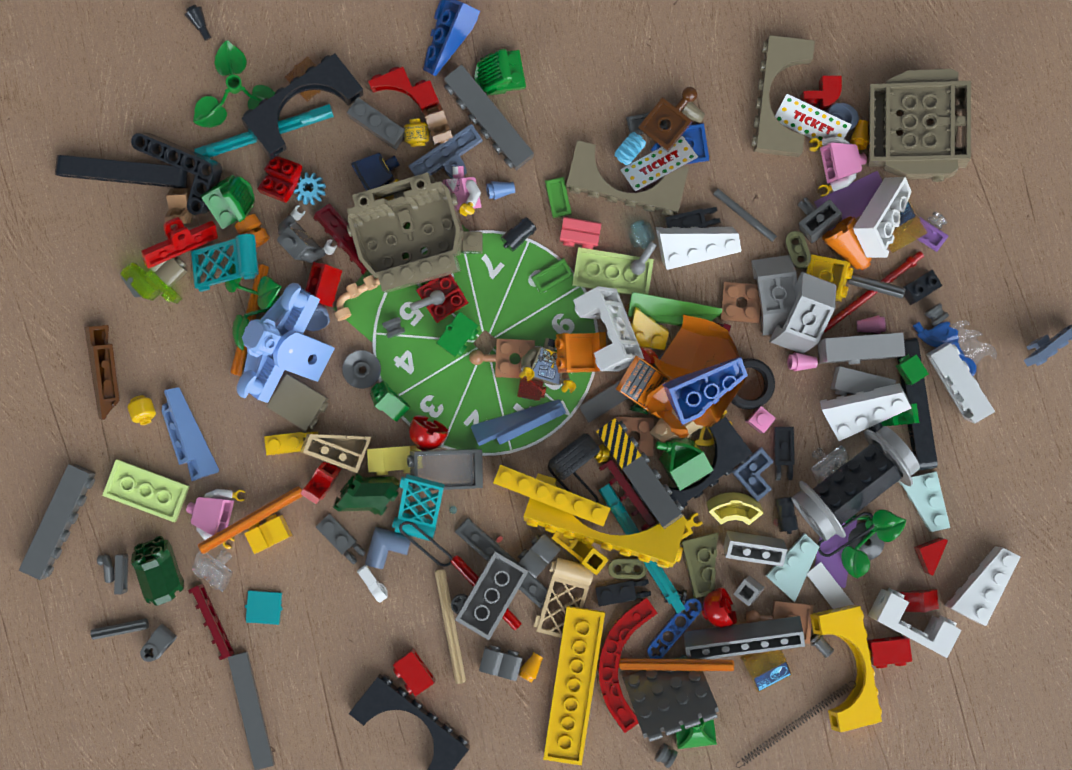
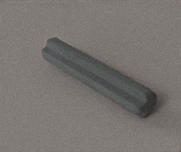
(877, 286)
(118, 629)

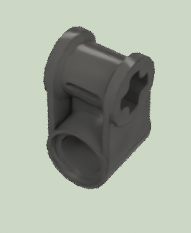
(160, 641)

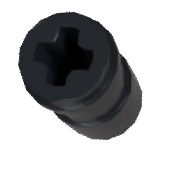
(518, 234)
(786, 515)

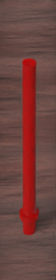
(910, 262)

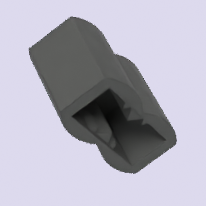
(538, 555)
(500, 663)

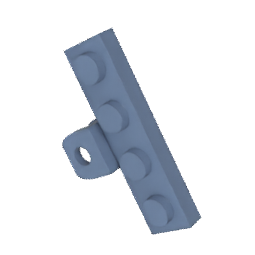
(447, 154)
(1048, 347)

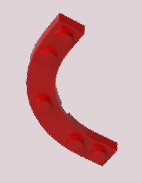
(610, 657)

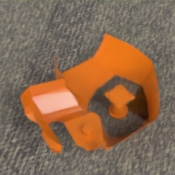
(688, 353)

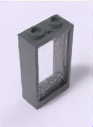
(451, 467)

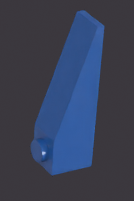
(453, 25)
(697, 391)

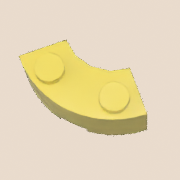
(389, 459)
(734, 507)

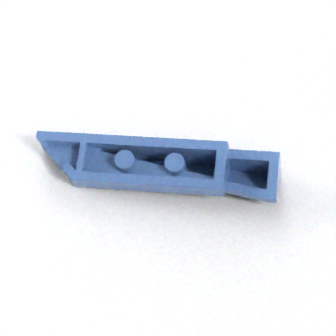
(517, 423)
(186, 436)

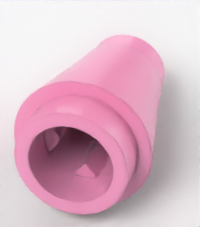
(872, 325)
(801, 362)

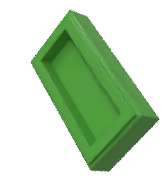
(558, 197)
(552, 276)

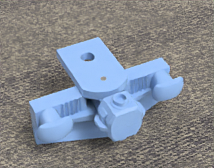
(279, 345)

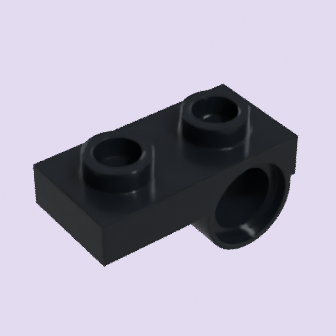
(921, 287)

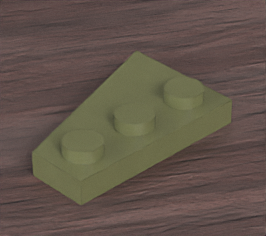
(700, 561)

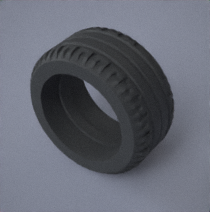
(769, 385)
(574, 456)

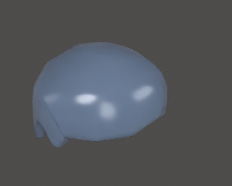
(319, 319)

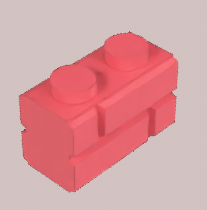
(580, 233)

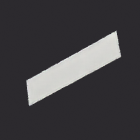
(828, 587)

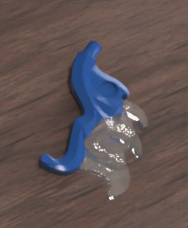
(965, 340)

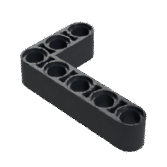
(183, 162)

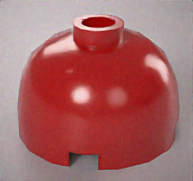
(427, 434)
(718, 608)

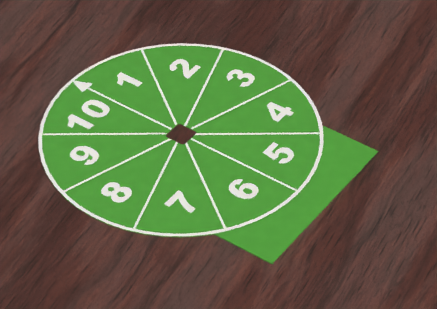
(500, 302)

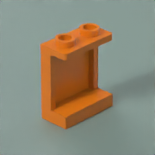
(577, 351)

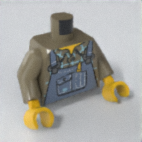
(541, 366)

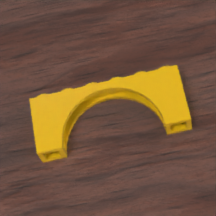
(551, 495)
(862, 704)

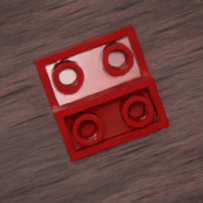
(280, 179)
(453, 297)

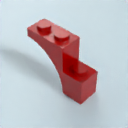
(398, 81)

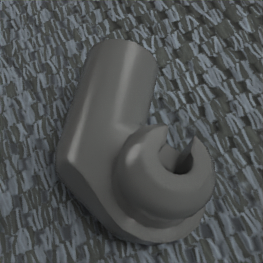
(105, 560)

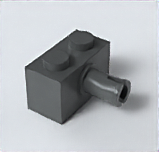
(818, 220)

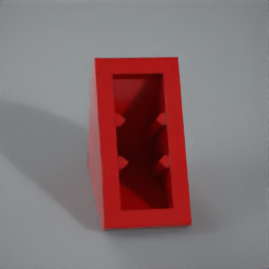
(930, 554)
(921, 600)

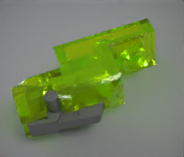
(147, 285)

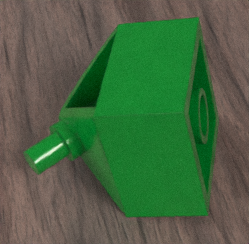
(683, 461)
(697, 735)

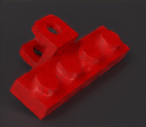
(178, 241)

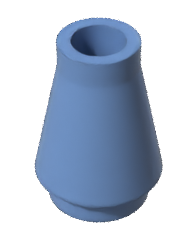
(499, 189)

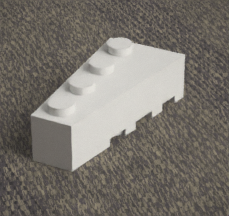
(882, 216)
(695, 244)
(960, 383)
(864, 409)
(985, 586)

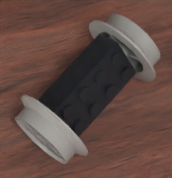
(856, 483)

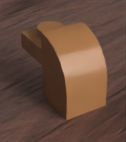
(437, 124)
(177, 203)

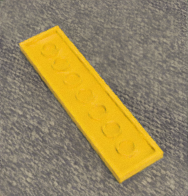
(574, 685)

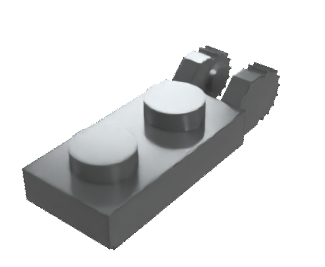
(339, 537)

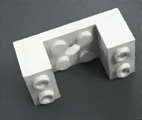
(607, 305)
(938, 636)

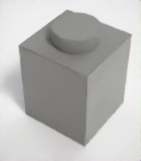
(749, 590)

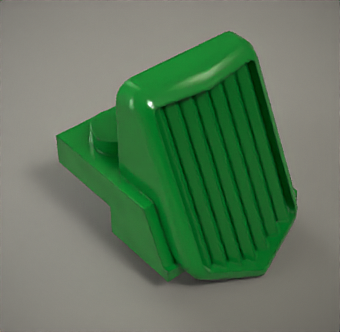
(500, 72)
(230, 200)

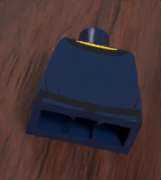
(375, 171)

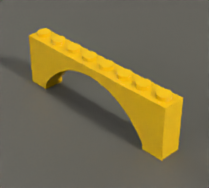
(650, 545)

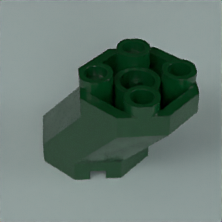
(367, 494)
(157, 570)

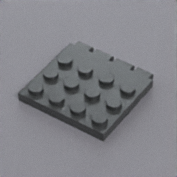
(669, 700)

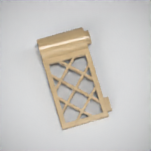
(566, 573)

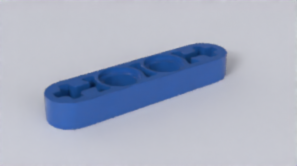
(677, 631)

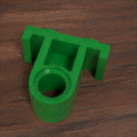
(388, 401)

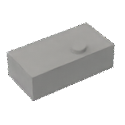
(861, 348)
(491, 595)

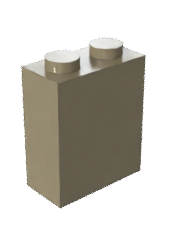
(298, 403)

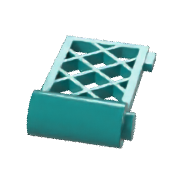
(243, 257)
(427, 525)

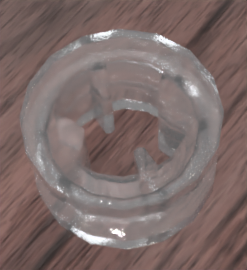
(937, 220)

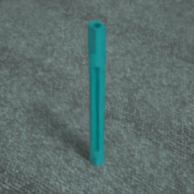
(286, 125)
(629, 528)

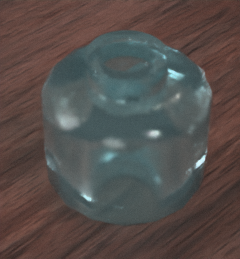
(641, 234)

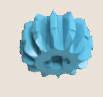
(630, 148)
(310, 181)

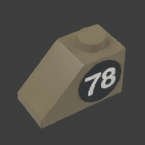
(472, 243)

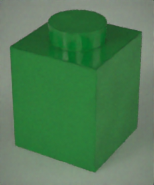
(911, 369)

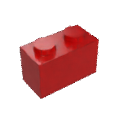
(324, 283)
(890, 651)
(413, 672)

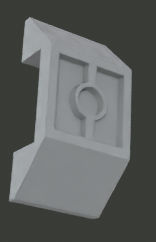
(776, 285)
(808, 315)

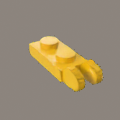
(285, 443)

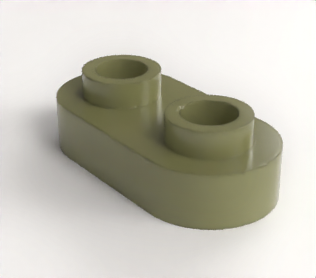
(798, 250)
(627, 568)

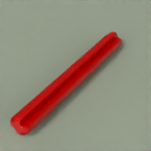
(472, 578)

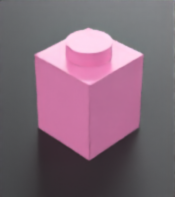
(760, 419)

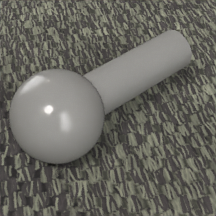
(638, 266)
(436, 297)

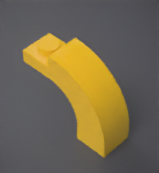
(585, 553)

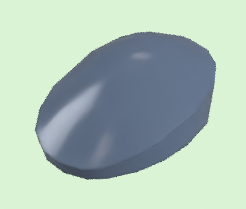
(844, 112)

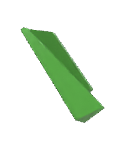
(669, 310)

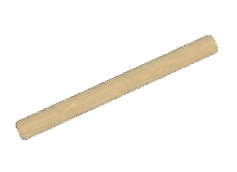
(450, 626)

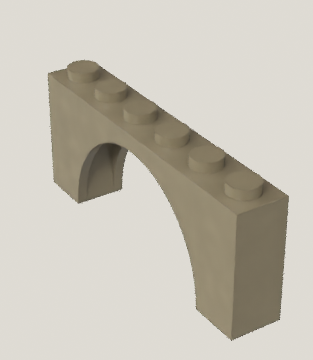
(770, 134)
(586, 178)

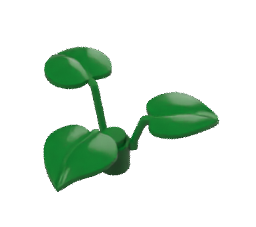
(231, 61)
(267, 296)
(888, 529)

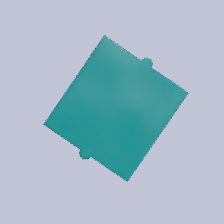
(264, 607)

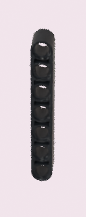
(120, 171)
(919, 433)

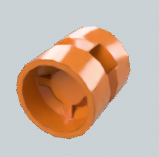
(251, 225)

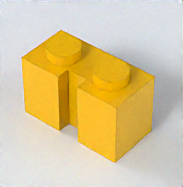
(268, 534)

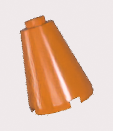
(846, 244)

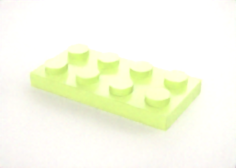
(610, 270)
(145, 490)

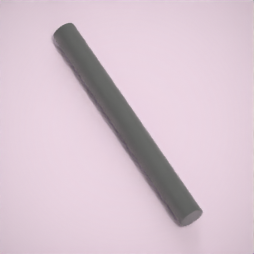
(745, 215)

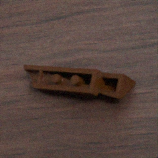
(102, 369)

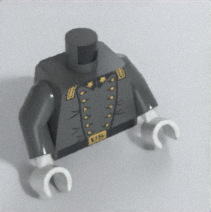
(298, 242)

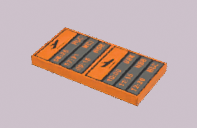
(640, 381)

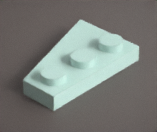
(928, 500)
(795, 567)

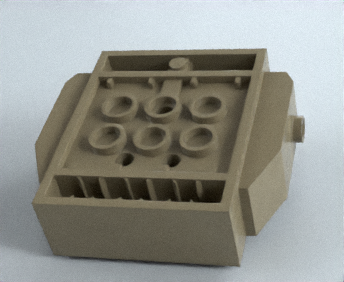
(922, 149)
(383, 240)

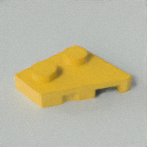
(648, 331)

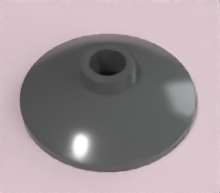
(352, 365)
(874, 548)

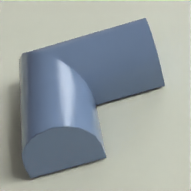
(750, 473)
(382, 542)

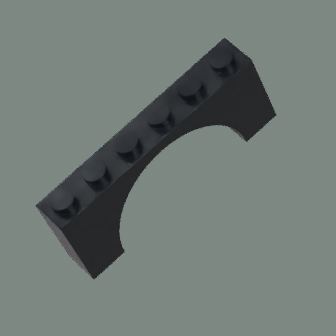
(327, 76)
(729, 452)
(385, 696)

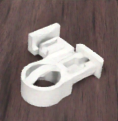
(372, 584)

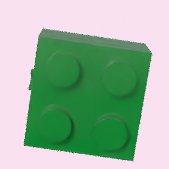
(461, 330)

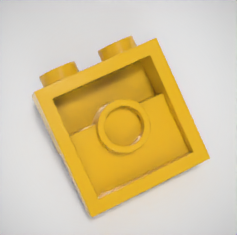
(832, 271)

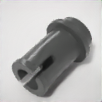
(818, 641)

